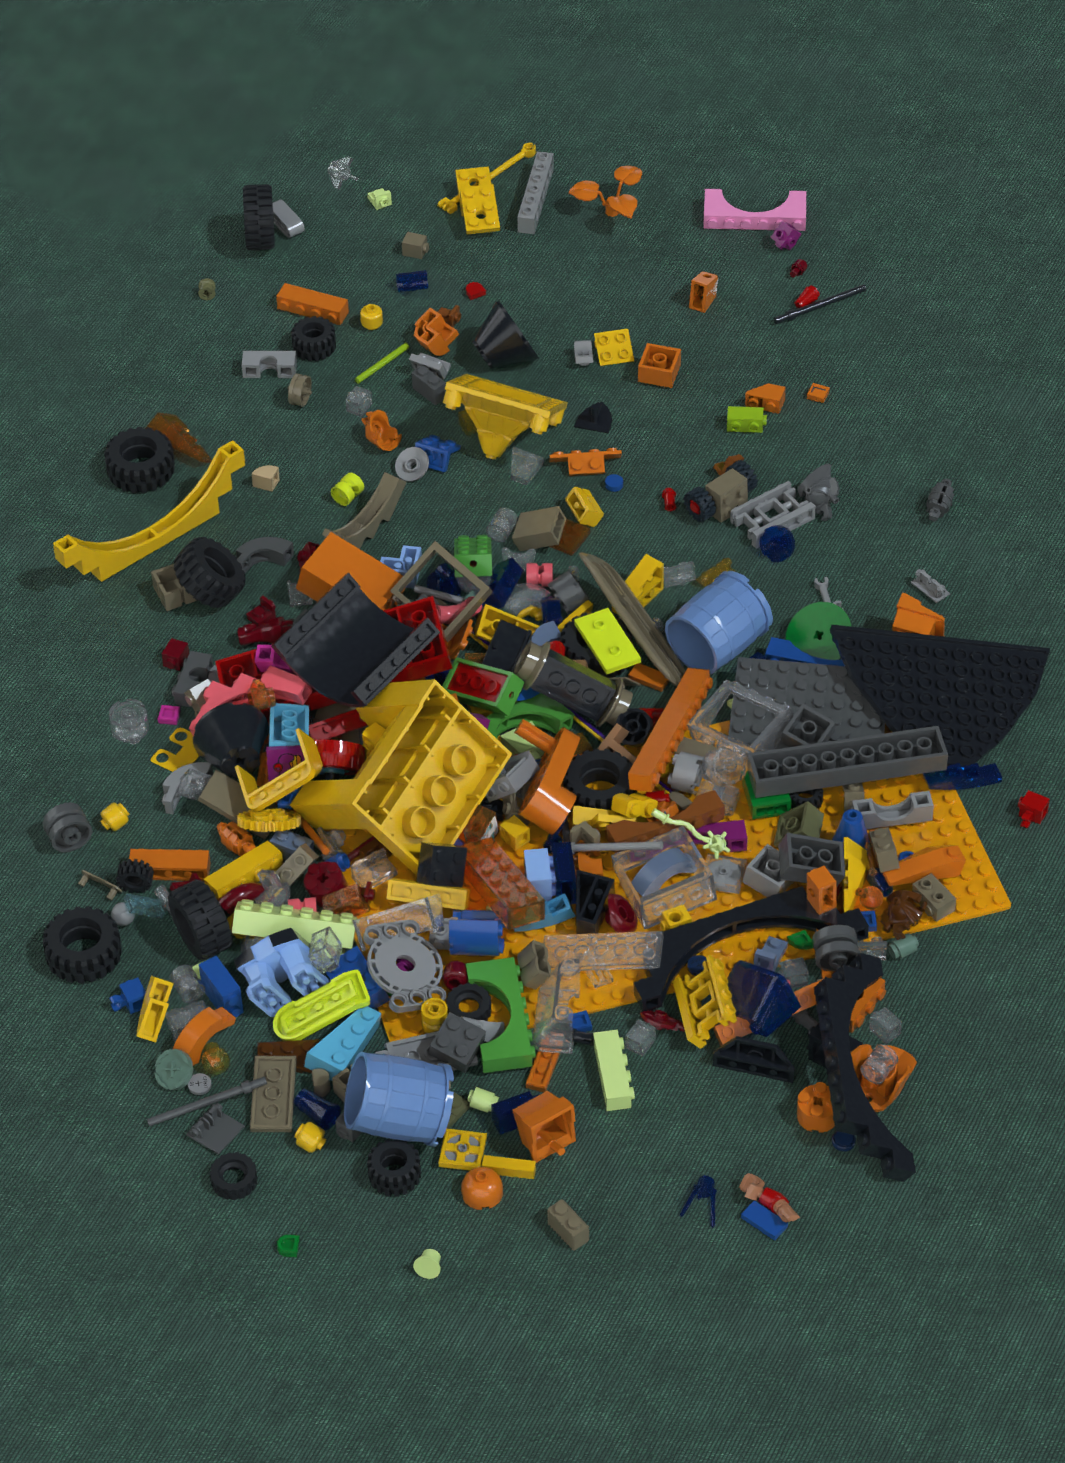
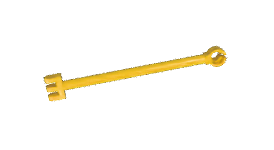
(527, 151)

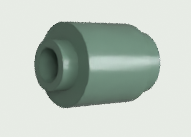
(903, 947)

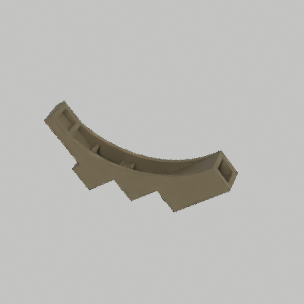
(378, 508)

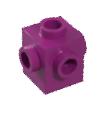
(785, 236)

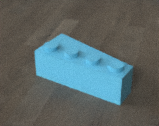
(344, 1043)

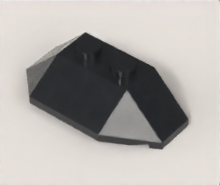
(754, 1058)

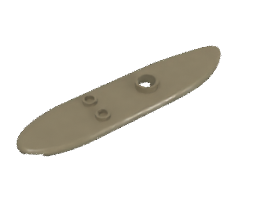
(635, 618)

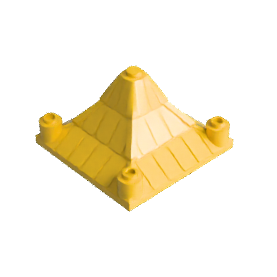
(501, 410)

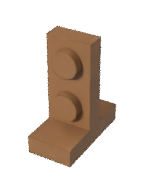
(613, 742)

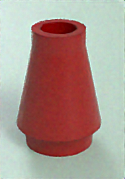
(808, 296)

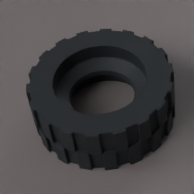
(471, 992)
(233, 1190)

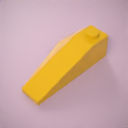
(855, 872)

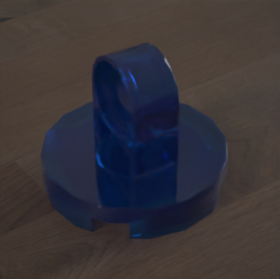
(777, 543)
(444, 580)

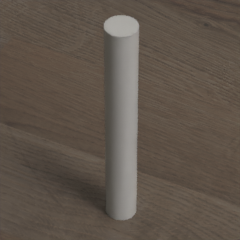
(437, 594)

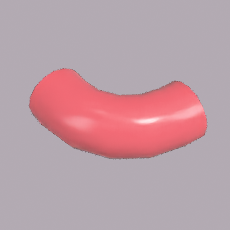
(449, 613)

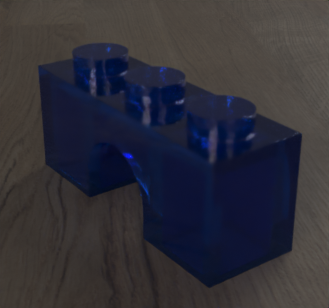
(505, 579)

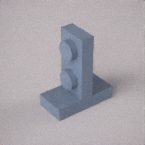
(771, 953)

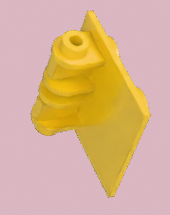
(613, 347)

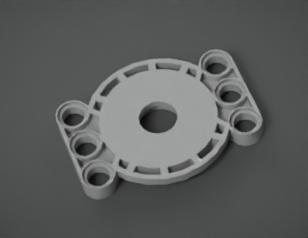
(406, 946)

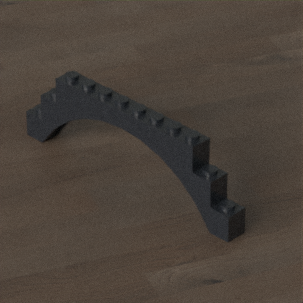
(784, 909)
(849, 1104)

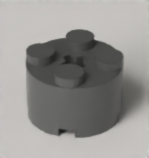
(568, 591)

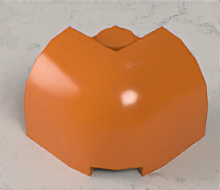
(434, 332)

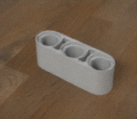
(286, 219)

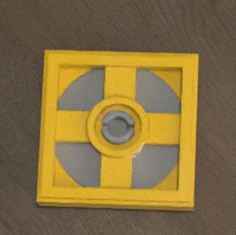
(462, 1149)

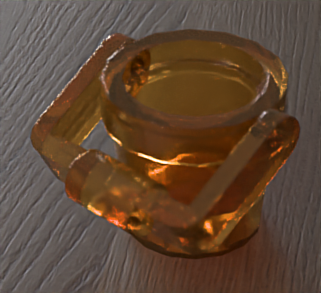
(261, 696)

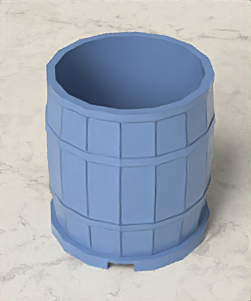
(718, 622)
(398, 1098)

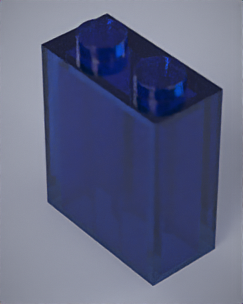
(564, 870)

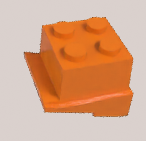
(917, 619)
(546, 1125)

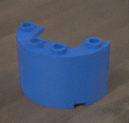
(475, 933)

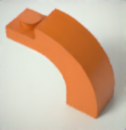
(201, 1029)

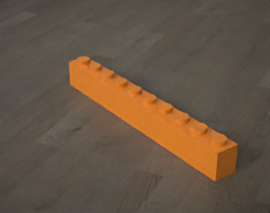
(669, 730)

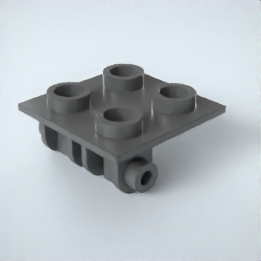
(215, 1129)

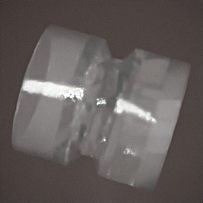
(502, 524)
(187, 983)
(879, 1064)

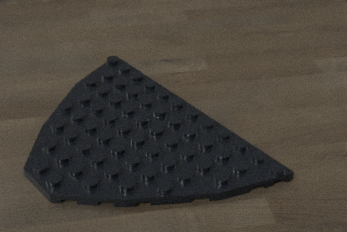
(947, 682)

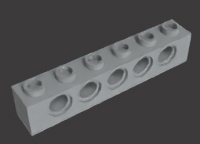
(535, 192)

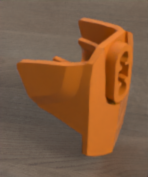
(887, 1092)

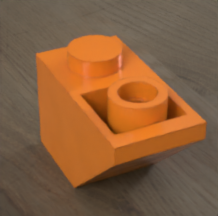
(766, 396)

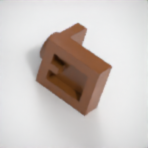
(451, 316)
(721, 466)

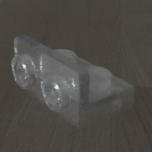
(373, 868)

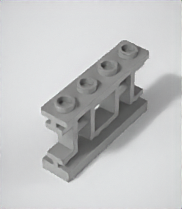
(768, 500)

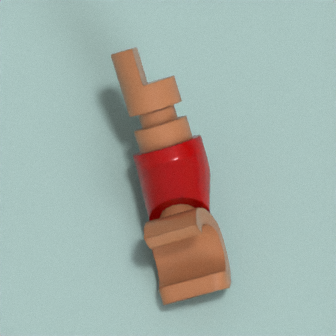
(771, 1199)

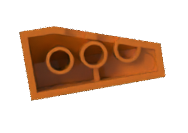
(940, 860)

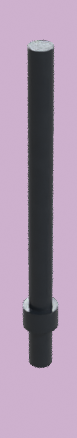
(792, 314)

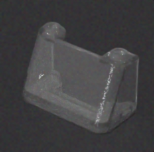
(553, 1022)

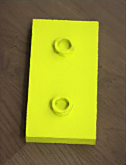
(607, 641)

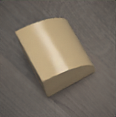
(266, 477)

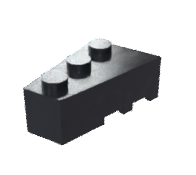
(591, 901)

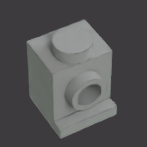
(440, 939)

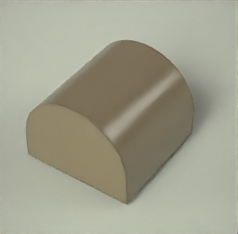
(321, 1082)

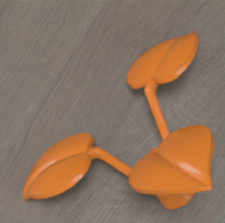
(613, 205)

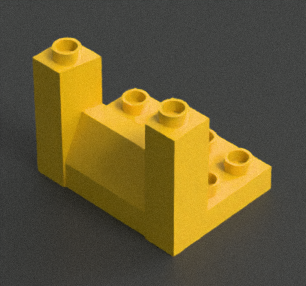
(419, 776)

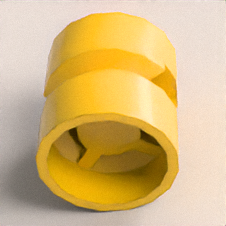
(433, 1014)

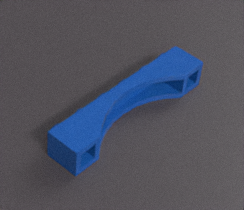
(785, 651)

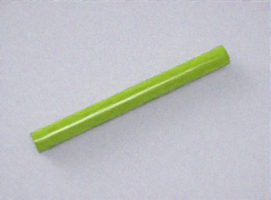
(381, 363)

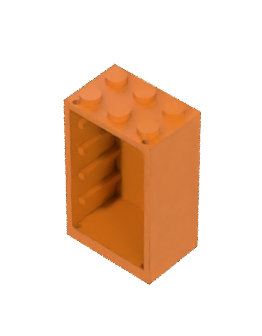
(338, 557)

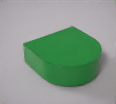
(288, 1245)

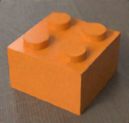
(659, 365)

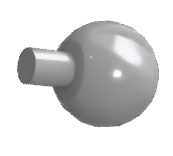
(121, 914)

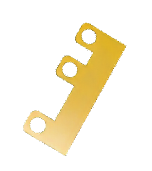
(184, 757)

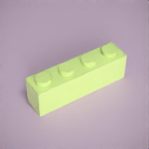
(612, 1070)

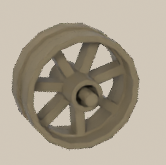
(299, 390)

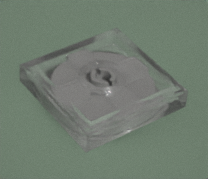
(727, 872)

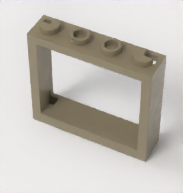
(469, 610)

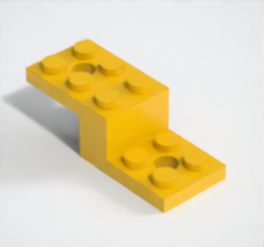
(477, 200)

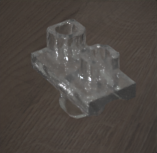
(679, 574)
(332, 840)
(876, 947)

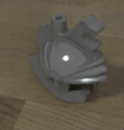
(821, 490)

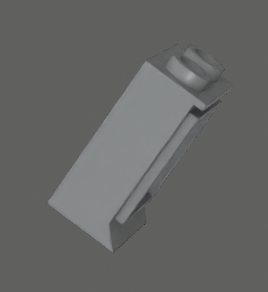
(513, 776)

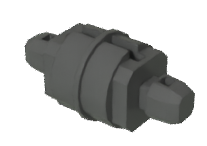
(940, 499)

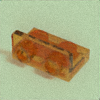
(346, 900)

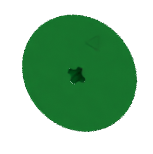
(816, 622)

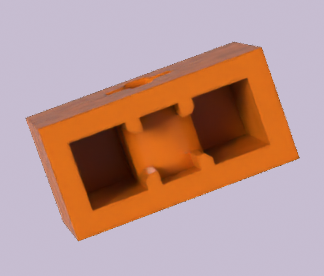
(821, 890)

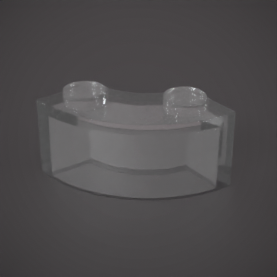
(525, 596)

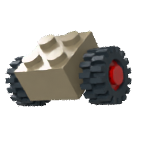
(722, 493)

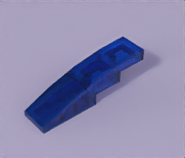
(963, 777)

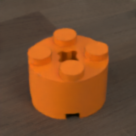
(815, 1108)

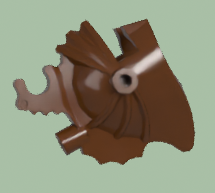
(901, 912)

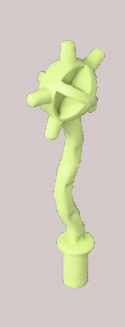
(716, 843)

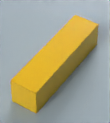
(510, 1166)

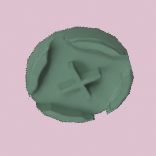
(173, 1069)

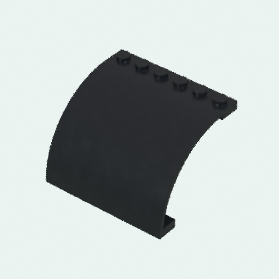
(350, 645)

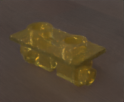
(708, 577)

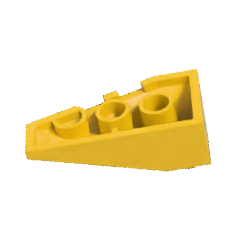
(489, 619)

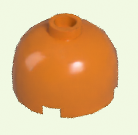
(482, 1188)

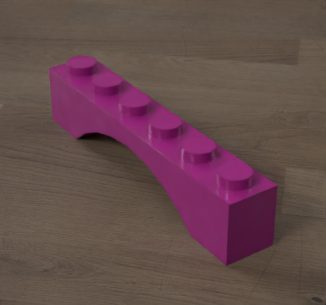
(736, 834)

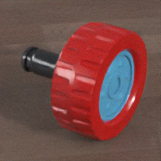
(339, 758)

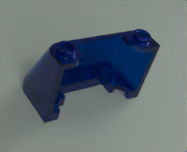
(761, 997)

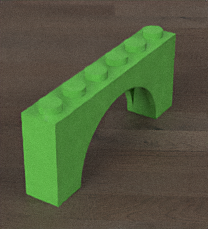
(539, 709)
(513, 1046)

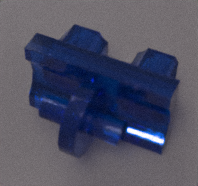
(411, 281)
(551, 610)

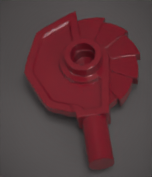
(661, 1020)

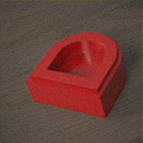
(475, 290)

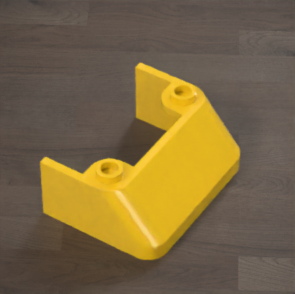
(262, 797)

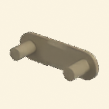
(114, 889)

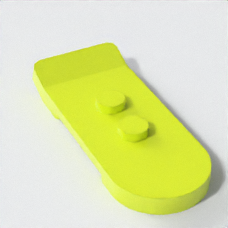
(321, 1007)

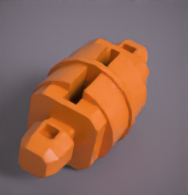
(235, 838)

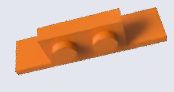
(587, 462)

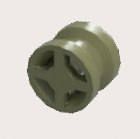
(206, 289)

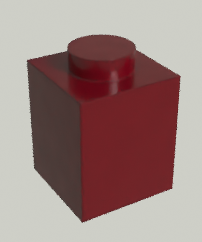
(174, 654)

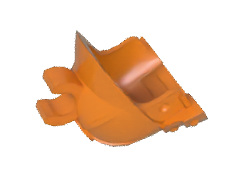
(380, 432)

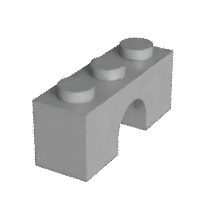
(256, 361)

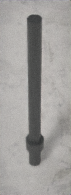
(245, 1087)

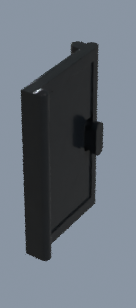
(508, 645)

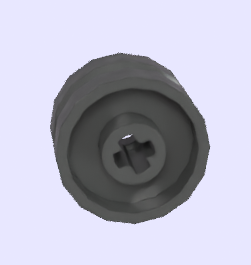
(67, 827)
(835, 947)

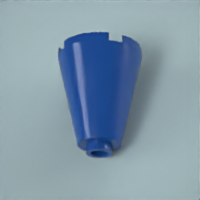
(853, 827)

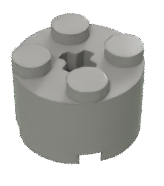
(686, 772)

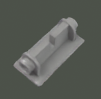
(929, 586)

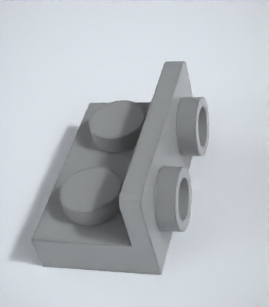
(435, 365)

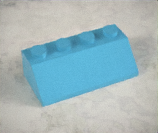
(284, 721)

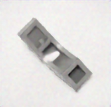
(171, 784)

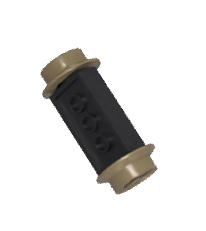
(572, 684)

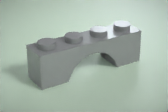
(914, 809)

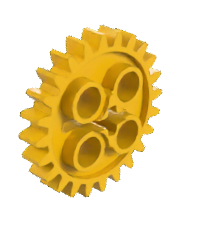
(269, 820)

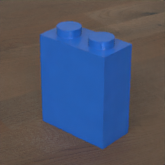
(221, 986)

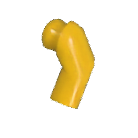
(534, 612)

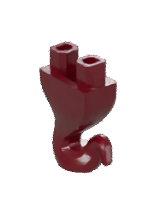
(266, 632)

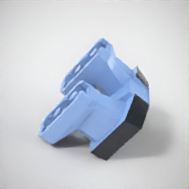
(274, 961)

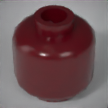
(454, 974)

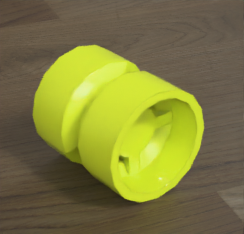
(347, 489)

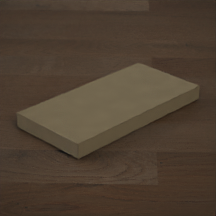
(227, 798)
(274, 1102)

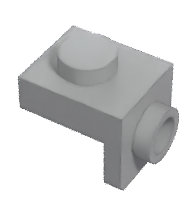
(583, 352)

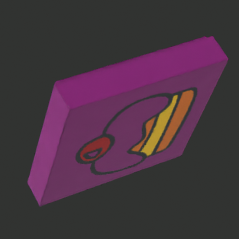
(282, 759)

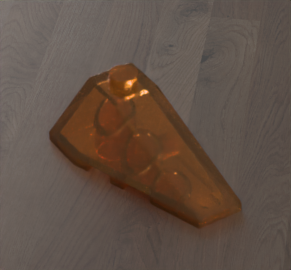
(178, 435)

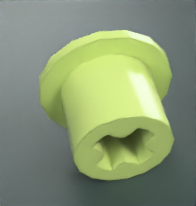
(428, 1264)

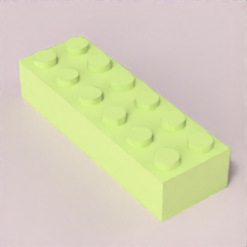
(268, 919)

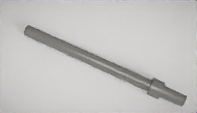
(616, 846)

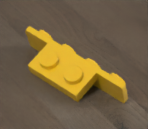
(599, 817)

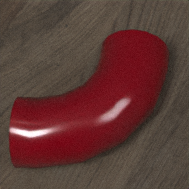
(243, 891)

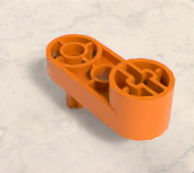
(546, 800)

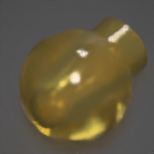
(215, 1059)

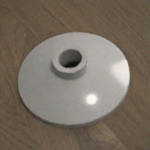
(406, 461)

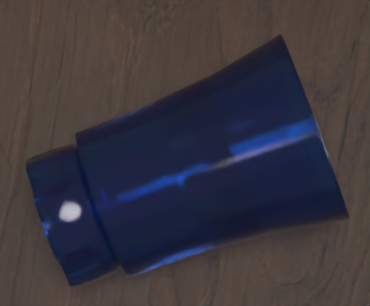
(317, 1108)

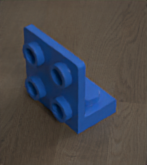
(438, 451)

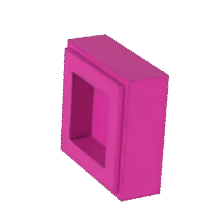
(169, 714)

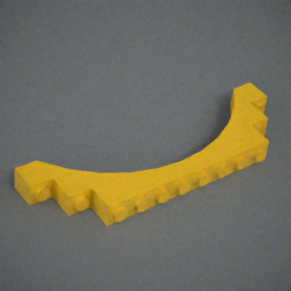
(200, 505)

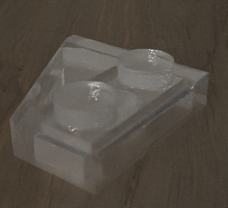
(524, 465)

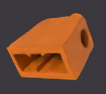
(703, 285)

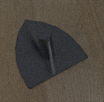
(595, 418)

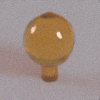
(870, 897)

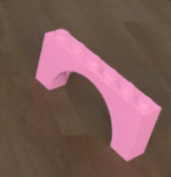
(722, 215)

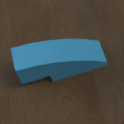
(556, 911)

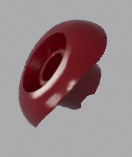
(620, 914)

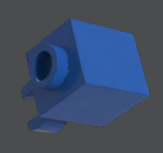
(131, 995)

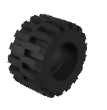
(313, 338)
(398, 1180)

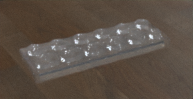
(607, 950)

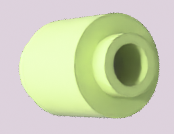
(482, 1099)

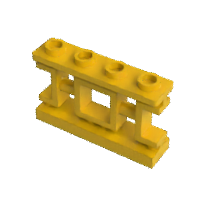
(699, 1018)

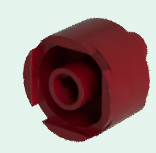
(323, 879)

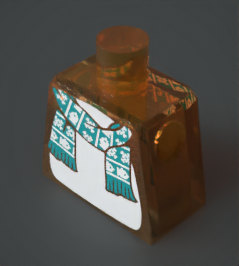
(481, 825)

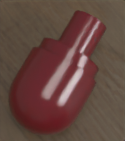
(798, 268)

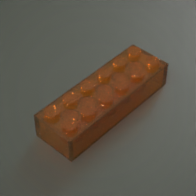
(502, 884)

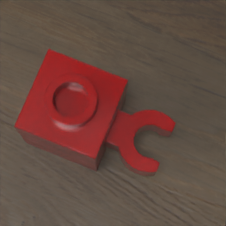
(1032, 808)

